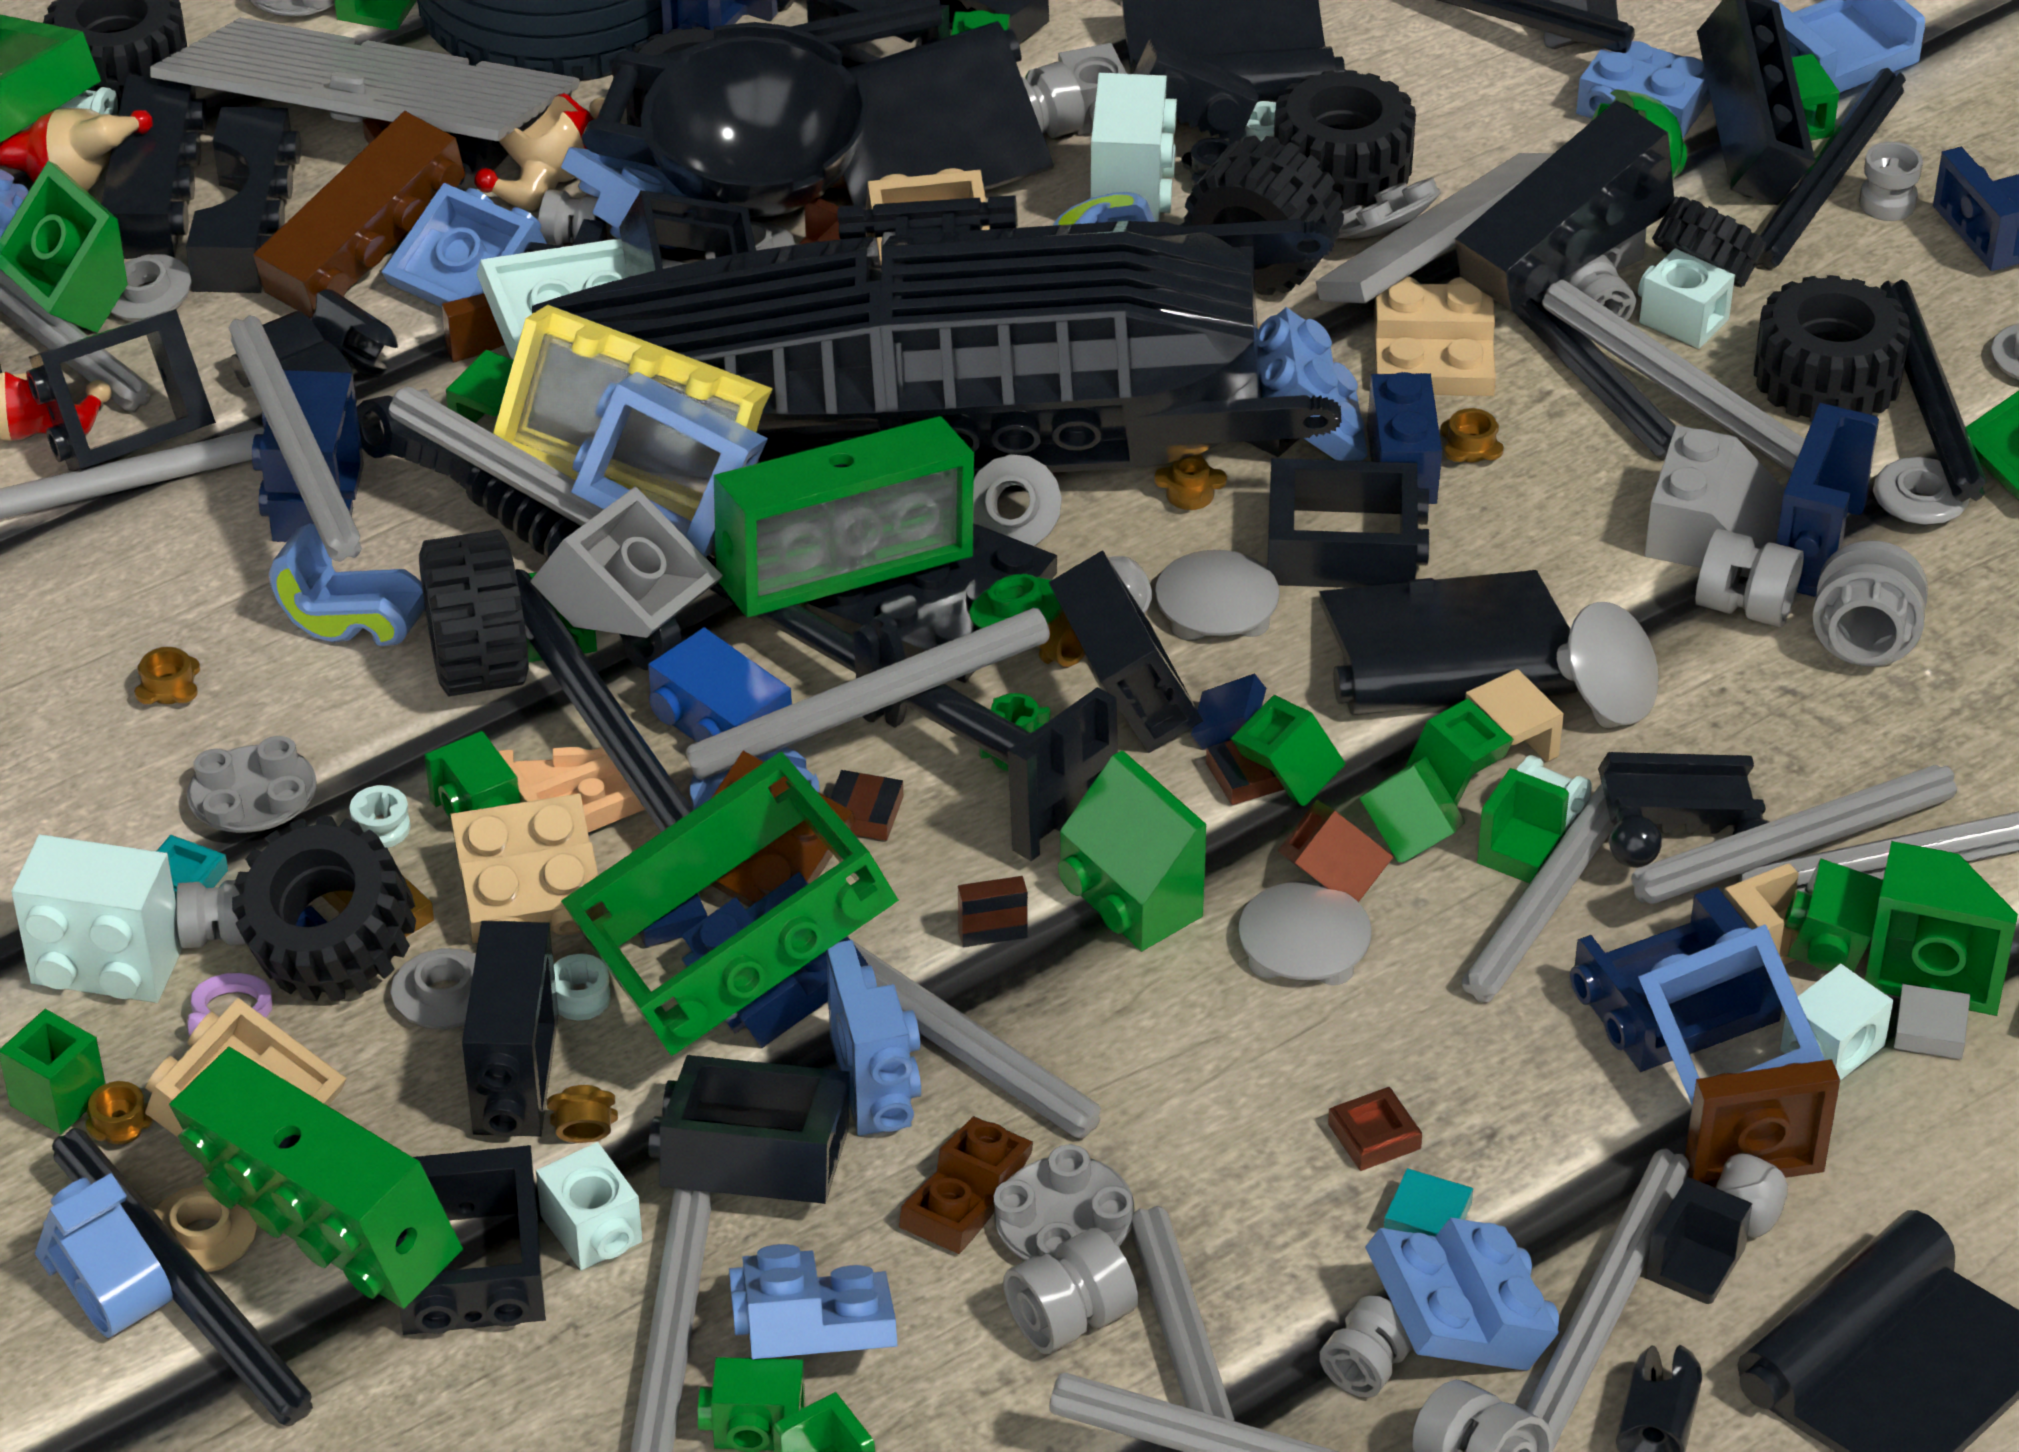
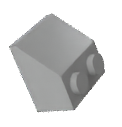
(1706, 486)
(625, 570)

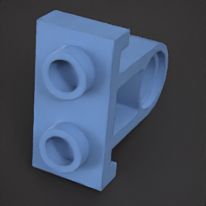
(102, 1255)

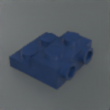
(788, 1000)

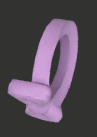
(228, 984)

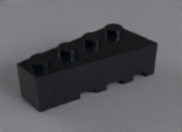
(1570, 208)

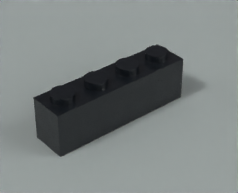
(1755, 98)
(154, 171)

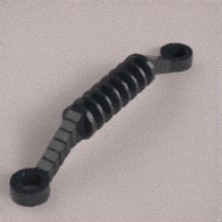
(514, 509)

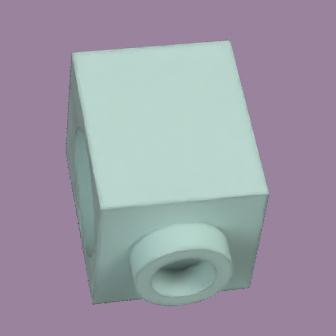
(1686, 298)
(1846, 1019)
(589, 1206)

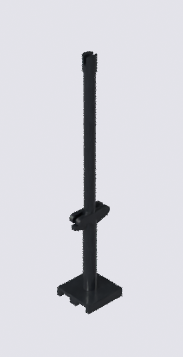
(1046, 767)

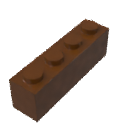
(359, 213)

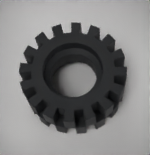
(1709, 237)

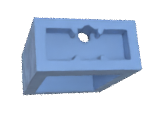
(735, 442)
(1729, 957)

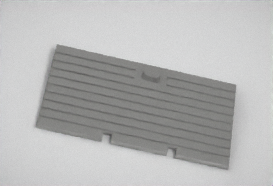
(364, 79)

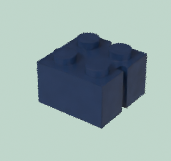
(332, 416)

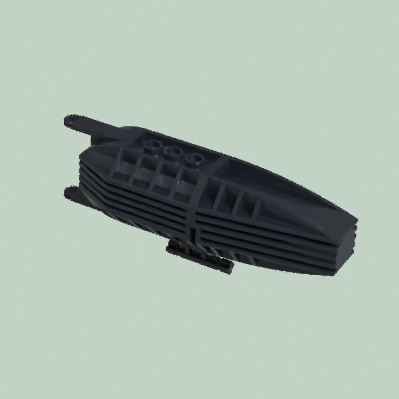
(1023, 339)

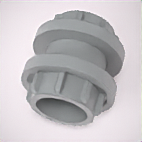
(1870, 603)

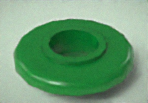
(1013, 596)

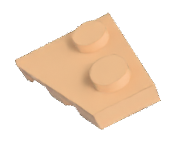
(574, 771)

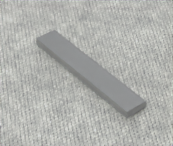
(1424, 236)

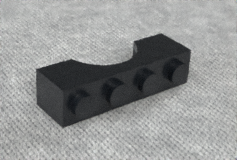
(255, 159)

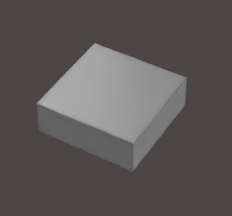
(1932, 1021)

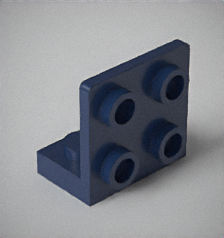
(1979, 208)

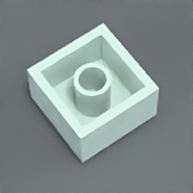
(1134, 139)
(97, 918)

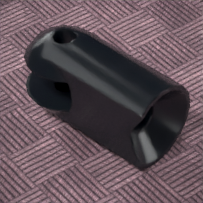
(352, 331)
(1657, 1410)

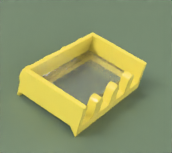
(562, 374)

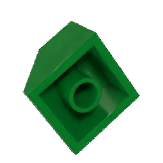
(65, 251)
(1135, 854)
(1940, 928)

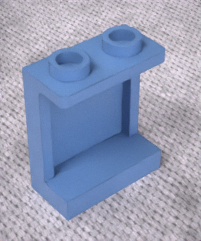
(1856, 37)

